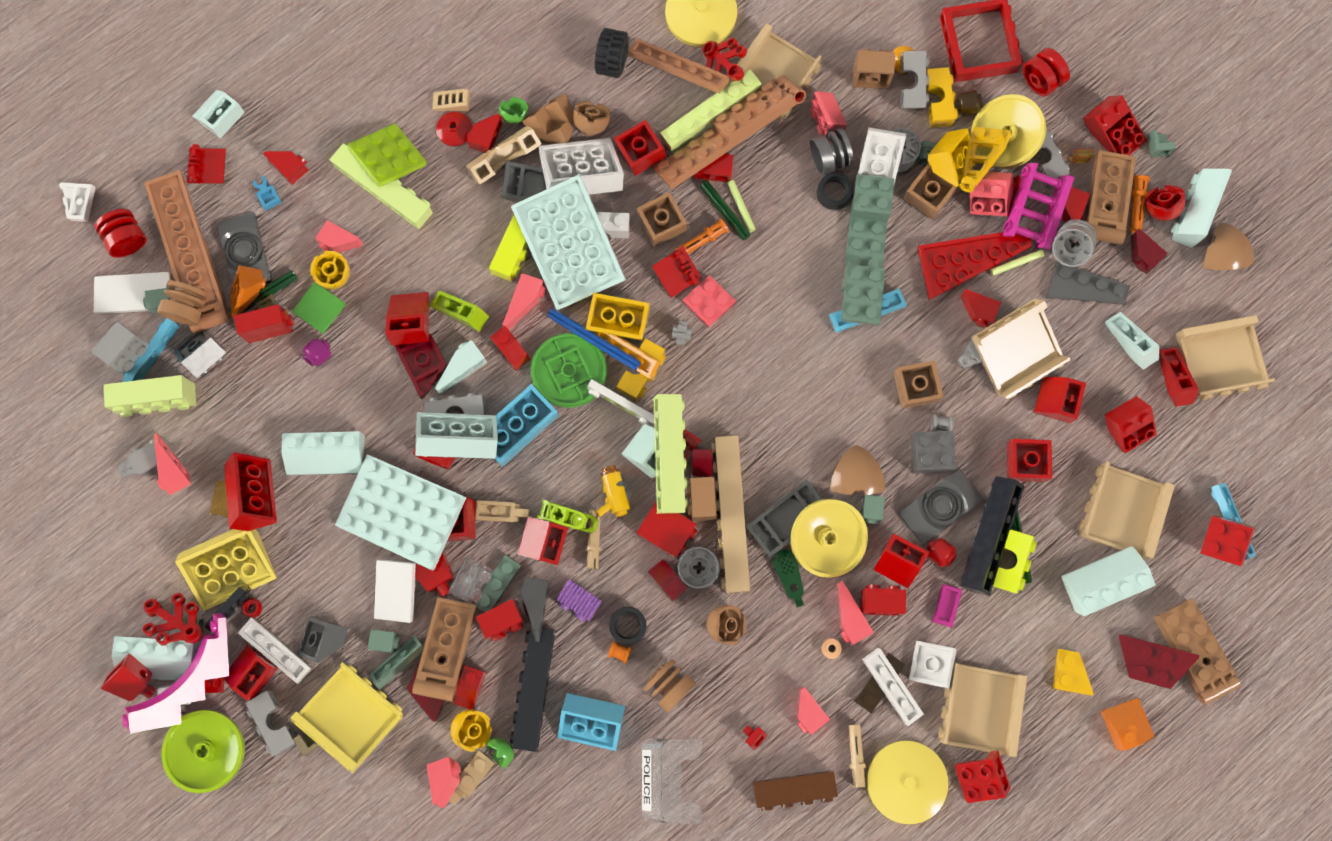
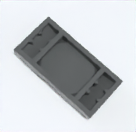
(522, 182)
(243, 245)
(940, 506)
(774, 526)

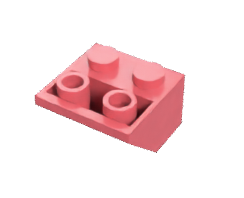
(826, 113)
(992, 194)

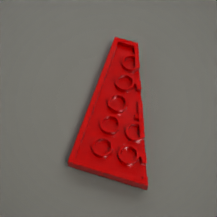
(959, 260)

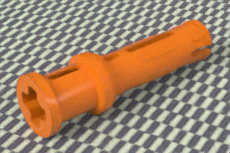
(1139, 195)
(710, 236)

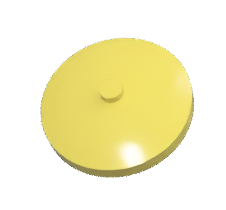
(701, 20)
(1025, 125)
(829, 538)
(907, 782)

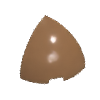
(552, 121)
(1228, 249)
(857, 473)

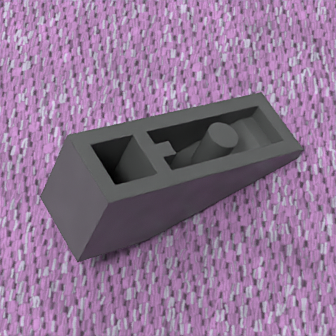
(534, 600)

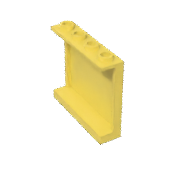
(348, 717)

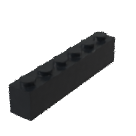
(992, 535)
(533, 691)

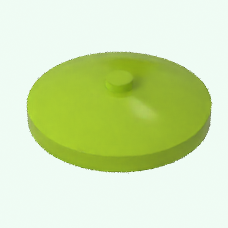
(203, 751)

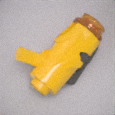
(616, 492)

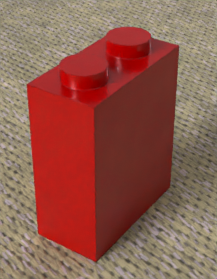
(263, 323)
(667, 531)

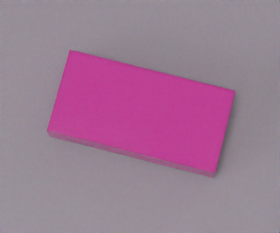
(947, 605)

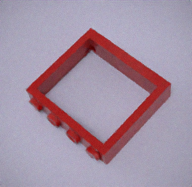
(964, 74)

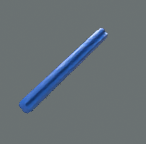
(594, 339)

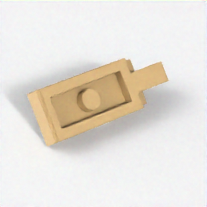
(499, 511)
(472, 776)

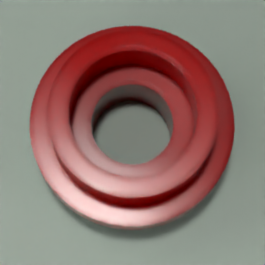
(246, 608)

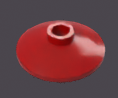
(453, 136)

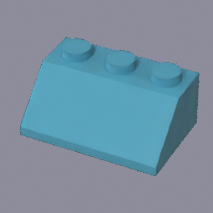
(591, 721)

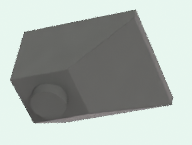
(321, 639)

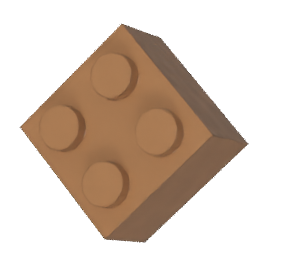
(873, 69)
(929, 192)
(661, 219)
(918, 384)
(702, 499)

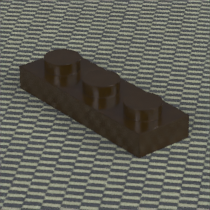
(872, 692)

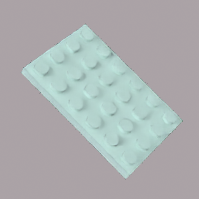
(568, 242)
(400, 512)

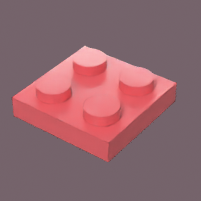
(708, 301)

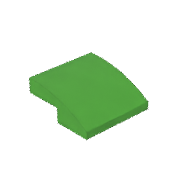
(318, 308)

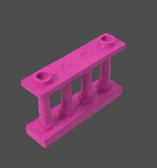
(1056, 206)

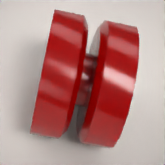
(1046, 72)

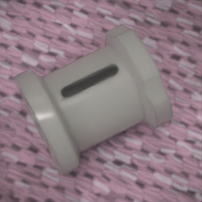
(941, 423)

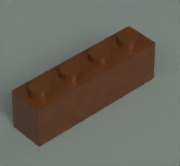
(795, 789)

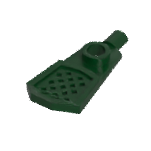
(789, 578)

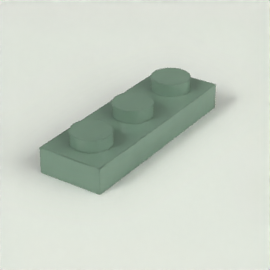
(498, 583)
(397, 662)

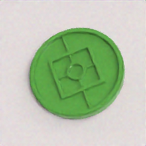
(565, 368)

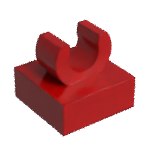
(214, 685)
(755, 737)

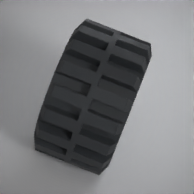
(611, 52)

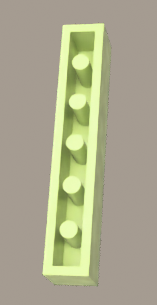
(700, 118)
(393, 195)
(669, 454)

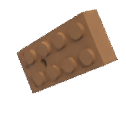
(1111, 189)
(1188, 631)
(445, 639)

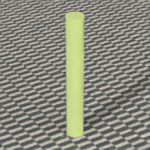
(741, 206)
(1017, 262)

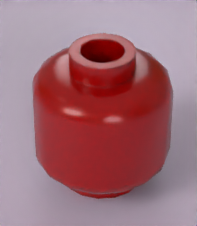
(941, 552)

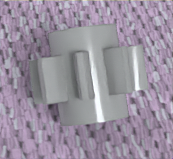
(681, 332)

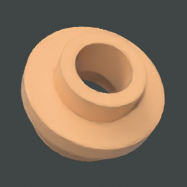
(825, 651)

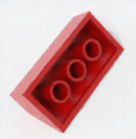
(249, 492)

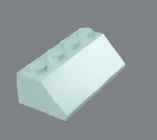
(1200, 206)
(456, 435)
(323, 452)
(1107, 581)
(164, 662)

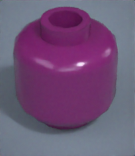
(316, 352)

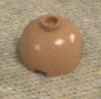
(591, 118)
(726, 624)

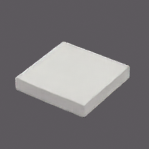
(932, 664)

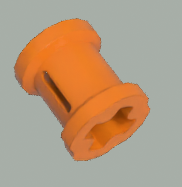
(619, 652)

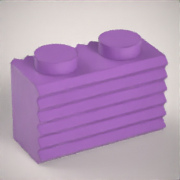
(578, 600)

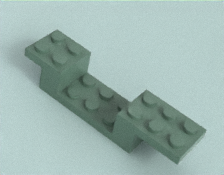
(865, 250)

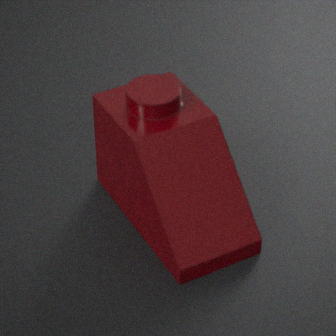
(1145, 251)
(701, 463)
(667, 580)

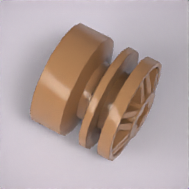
(182, 303)
(669, 685)

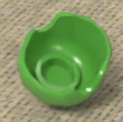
(514, 110)
(503, 751)

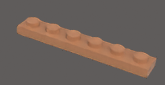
(678, 66)

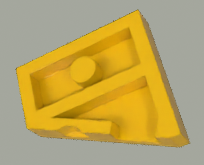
(1071, 673)

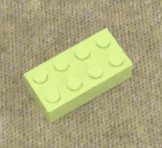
(150, 395)

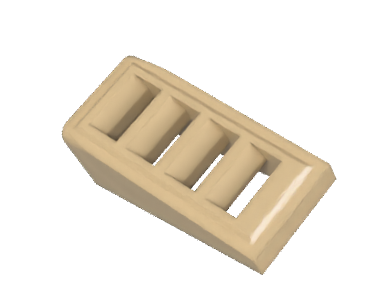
(460, 93)

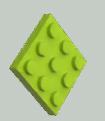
(387, 155)

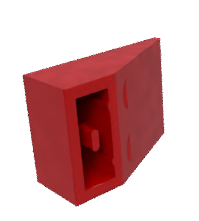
(1115, 126)
(408, 318)

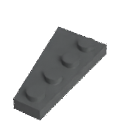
(1076, 284)

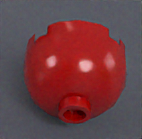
(1165, 203)

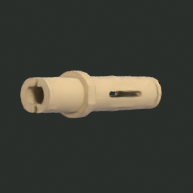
(593, 544)
(856, 759)

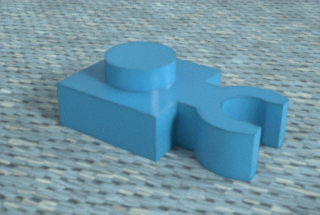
(267, 195)

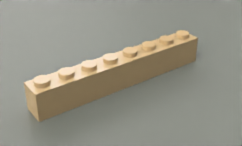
(731, 515)

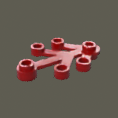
(711, 51)
(189, 633)

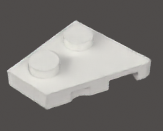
(78, 200)

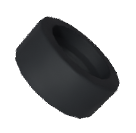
(834, 177)
(627, 610)

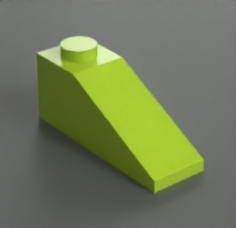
(459, 310)

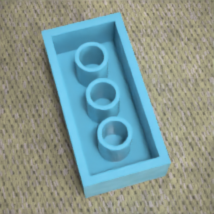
(521, 423)

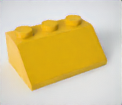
(949, 156)
(618, 316)

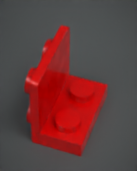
(983, 778)

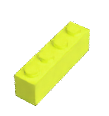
(510, 252)

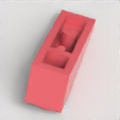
(524, 299)
(171, 472)
(851, 618)

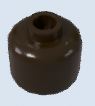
(969, 103)

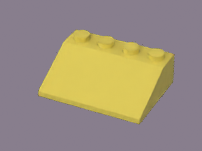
(224, 564)

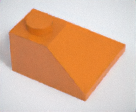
(245, 288)
(1127, 724)

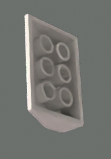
(591, 159)

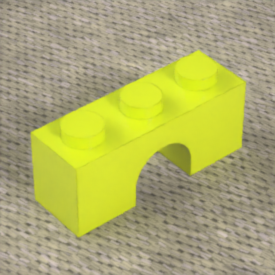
(1022, 546)

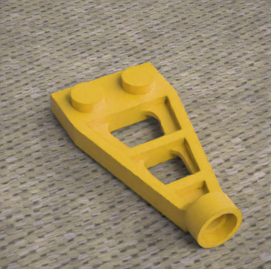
(985, 138)

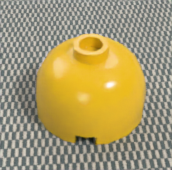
(330, 270)
(471, 729)

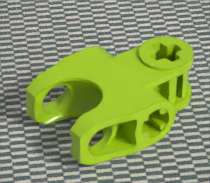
(565, 516)

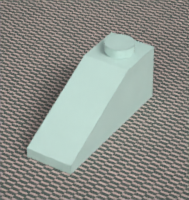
(1133, 340)
(463, 363)

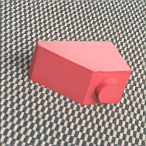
(336, 239)
(809, 713)
(443, 780)

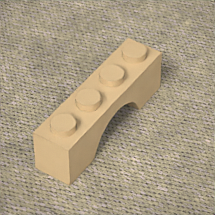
(514, 146)

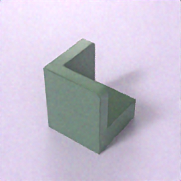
(1159, 145)

